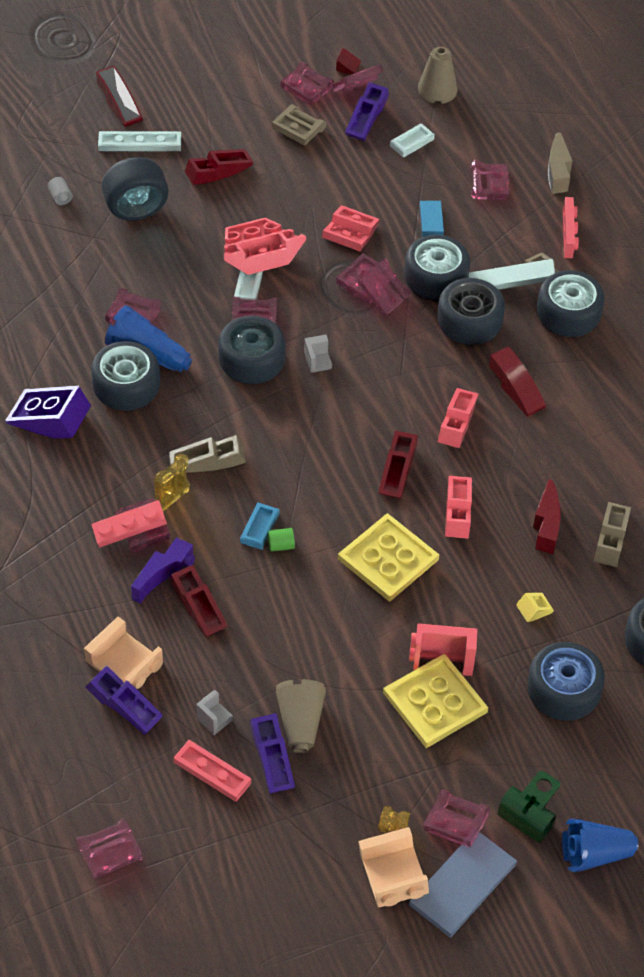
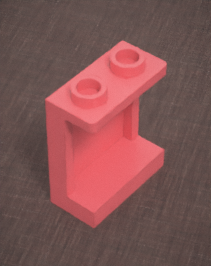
(435, 640)

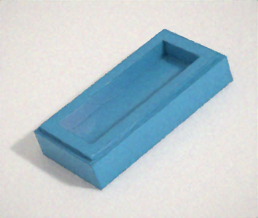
(431, 218)
(259, 524)

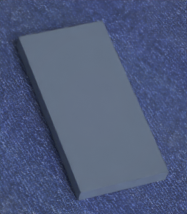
(463, 884)

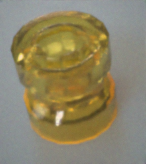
(392, 821)

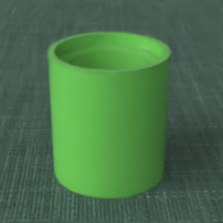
(281, 539)

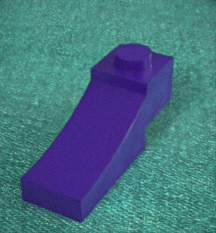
(367, 111)
(161, 567)
(124, 699)
(272, 753)

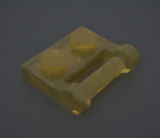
(172, 482)

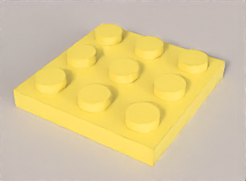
(388, 557)
(435, 700)

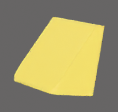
(534, 606)

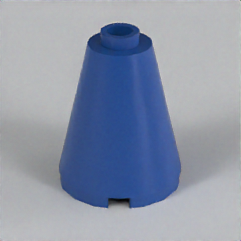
(595, 844)

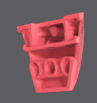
(260, 245)

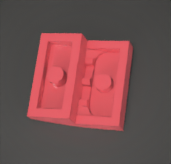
(350, 228)

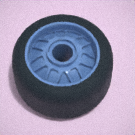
(565, 681)

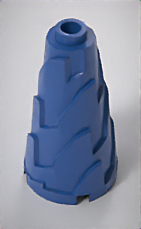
(136, 328)

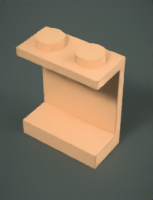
(123, 654)
(393, 867)

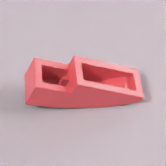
(457, 418)
(458, 507)

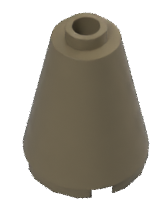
(439, 77)
(301, 711)

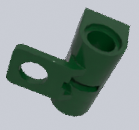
(528, 808)

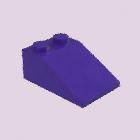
(50, 411)

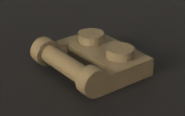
(298, 125)

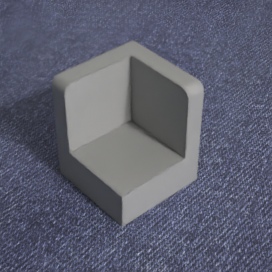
(317, 353)
(212, 713)

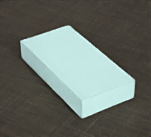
(412, 140)
(248, 285)

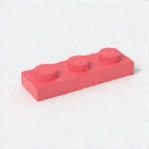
(570, 227)
(129, 523)
(212, 770)

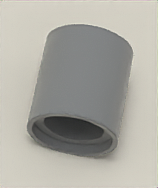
(60, 191)

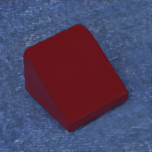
(347, 62)

